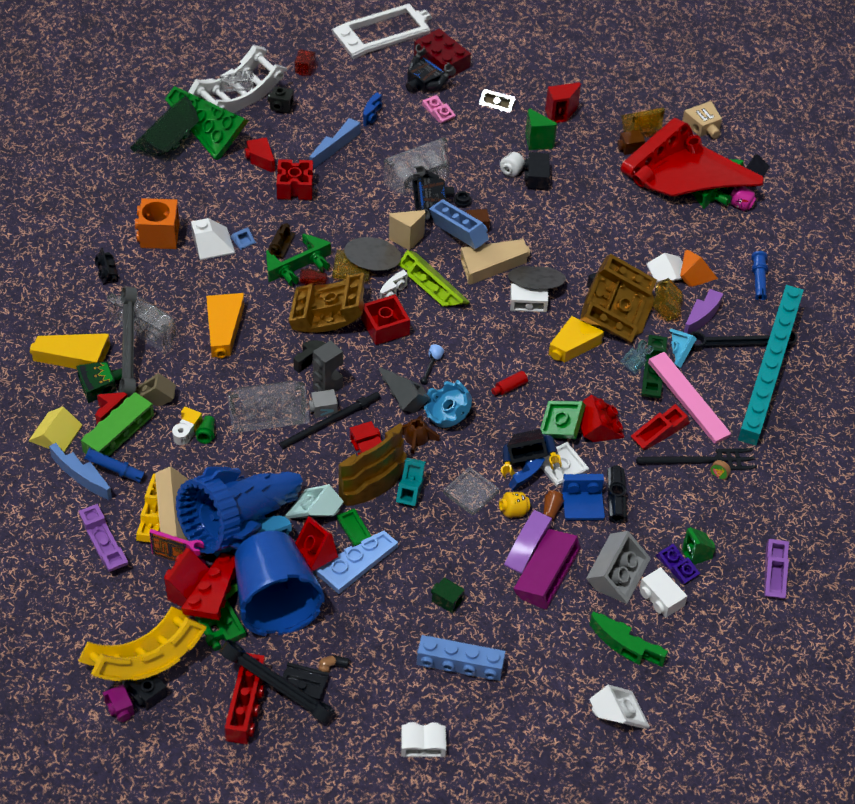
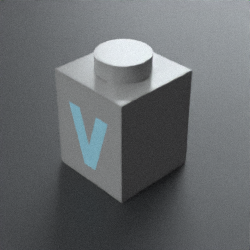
(323, 403)

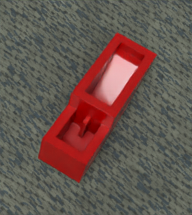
(660, 427)

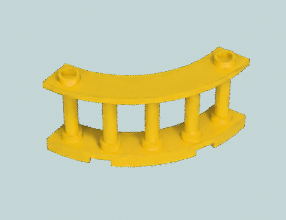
(147, 654)

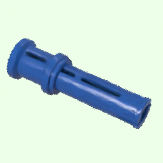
(760, 269)

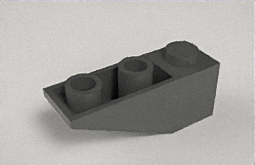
(407, 392)

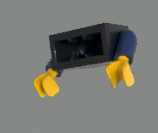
(529, 446)

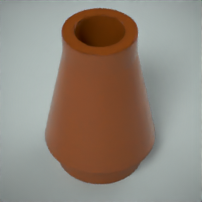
(552, 503)

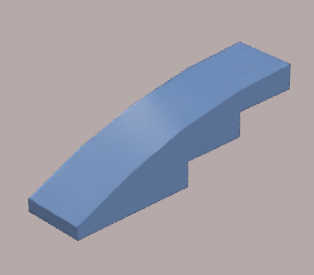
(83, 474)

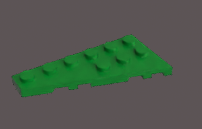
(216, 126)

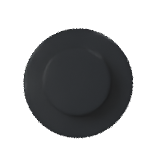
(462, 199)

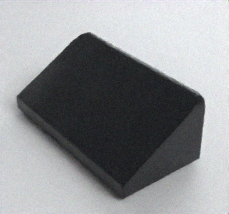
(758, 165)

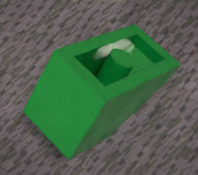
(697, 546)

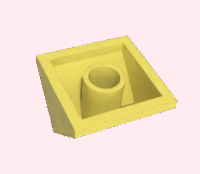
(57, 427)

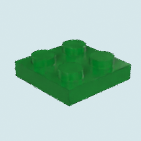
(562, 419)

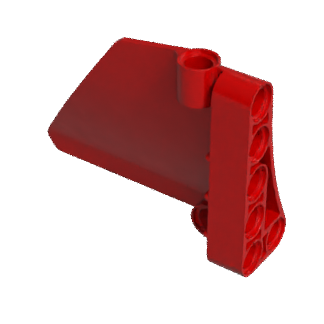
(679, 164)

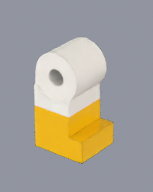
(187, 427)

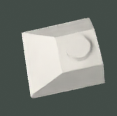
(211, 239)
(618, 706)

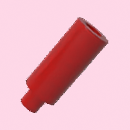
(510, 383)

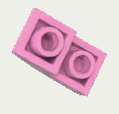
(437, 109)

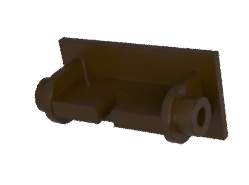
(281, 241)

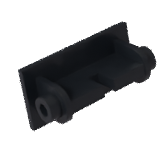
(106, 267)

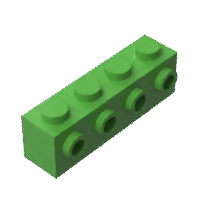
(119, 425)

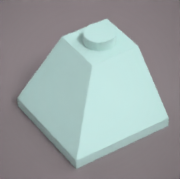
(316, 503)

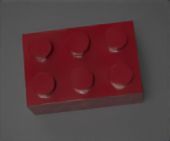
(443, 50)

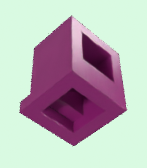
(119, 703)

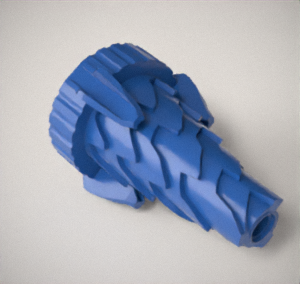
(226, 507)

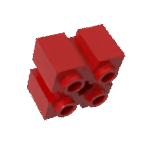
(295, 179)

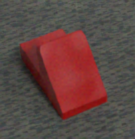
(108, 403)

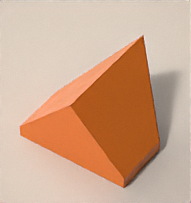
(695, 270)

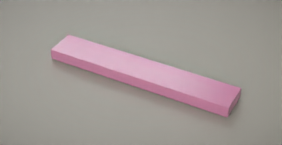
(689, 398)

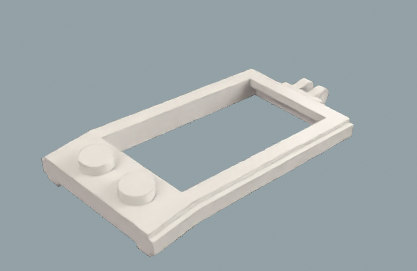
(356, 48)

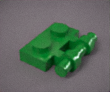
(228, 627)

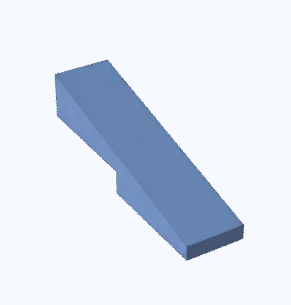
(329, 146)

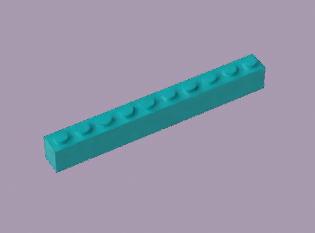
(770, 365)

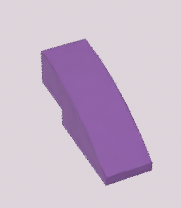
(703, 311)
(528, 541)
(776, 568)

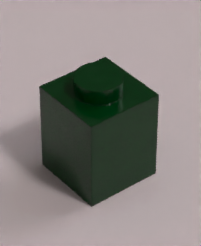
(447, 595)

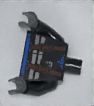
(426, 75)
(429, 190)

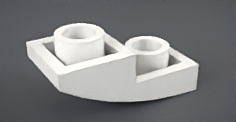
(395, 283)

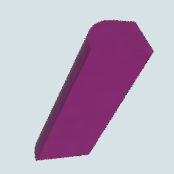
(547, 568)

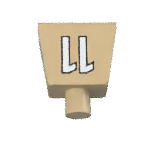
(704, 120)

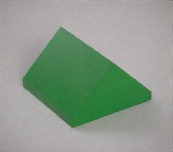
(540, 131)

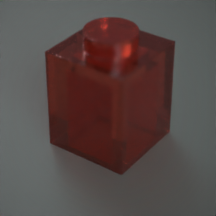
(305, 62)

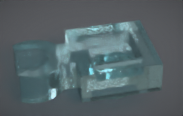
(635, 358)

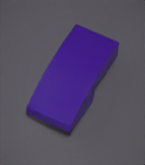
(680, 567)

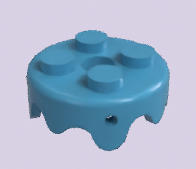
(440, 401)

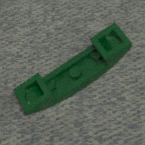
(651, 381)

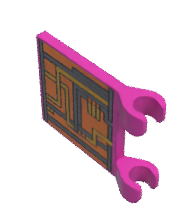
(171, 546)

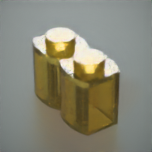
(667, 299)

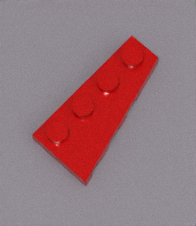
(211, 591)

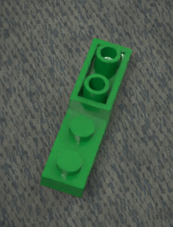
(618, 638)

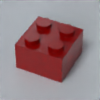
(385, 319)

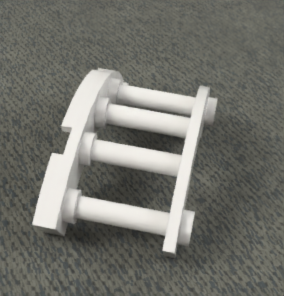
(210, 87)

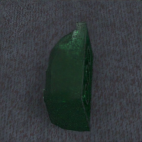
(168, 129)

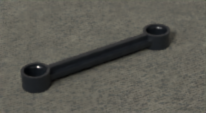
(731, 341)
(317, 708)

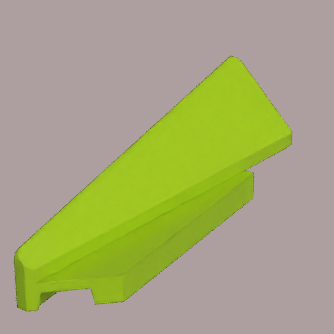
(431, 280)

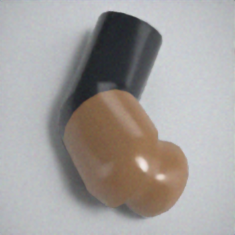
(333, 660)

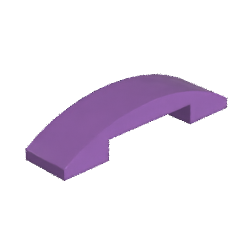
(102, 538)

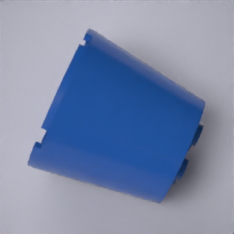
(275, 585)

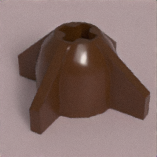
(418, 433)

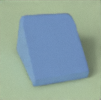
(243, 238)

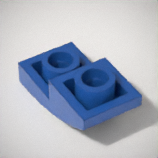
(372, 106)
(526, 474)

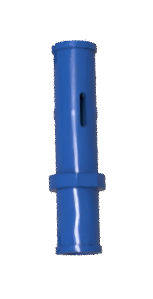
(114, 465)

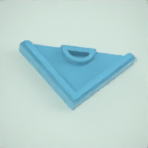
(681, 345)

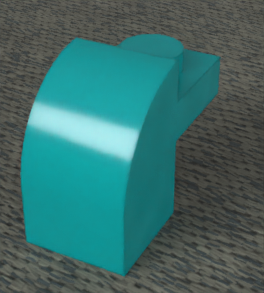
(411, 482)

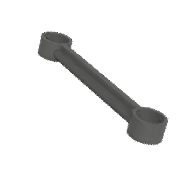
(128, 300)

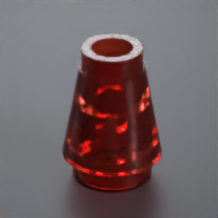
(310, 276)

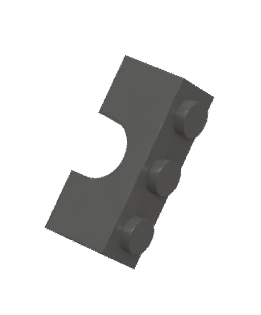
(325, 362)

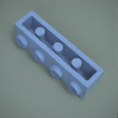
(459, 224)
(460, 657)

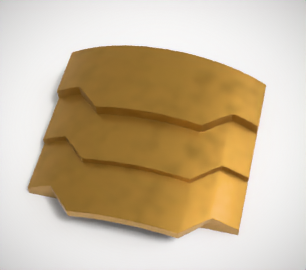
(619, 299)
(327, 305)
(374, 470)

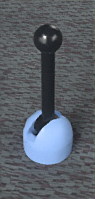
(435, 352)

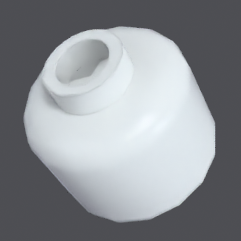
(512, 164)

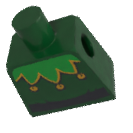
(98, 379)

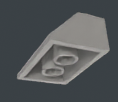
(619, 566)

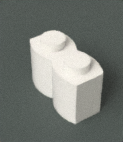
(423, 740)

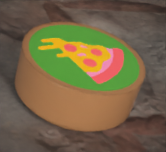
(720, 469)

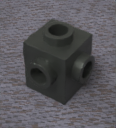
(281, 99)

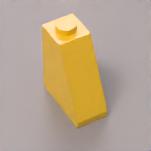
(574, 339)

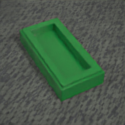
(353, 527)

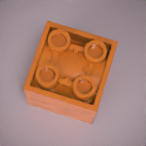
(157, 223)

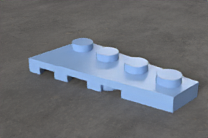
(356, 561)

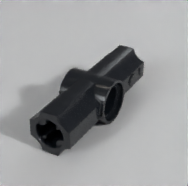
(616, 494)

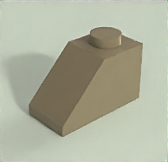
(157, 390)

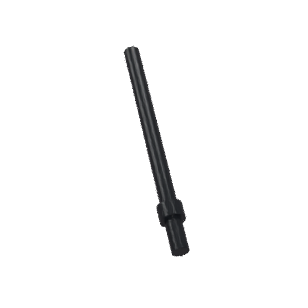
(361, 403)

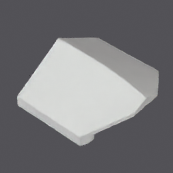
(666, 267)

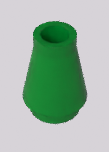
(205, 431)

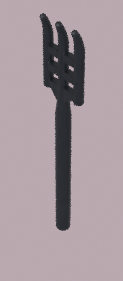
(703, 459)

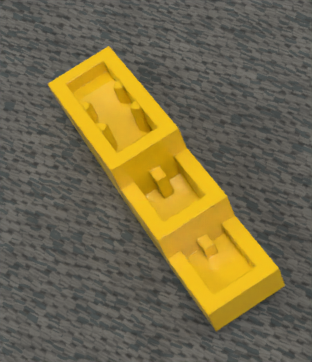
(149, 515)

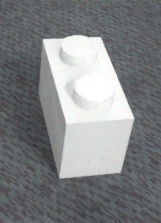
(528, 299)
(662, 592)

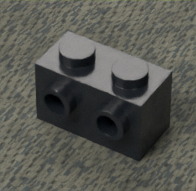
(538, 170)
(146, 691)

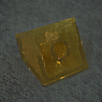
(644, 121)

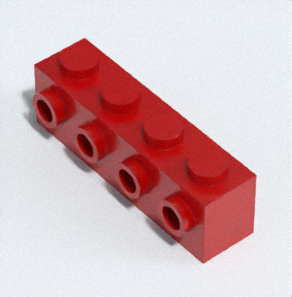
(244, 705)

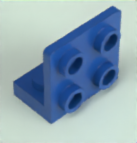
(583, 496)

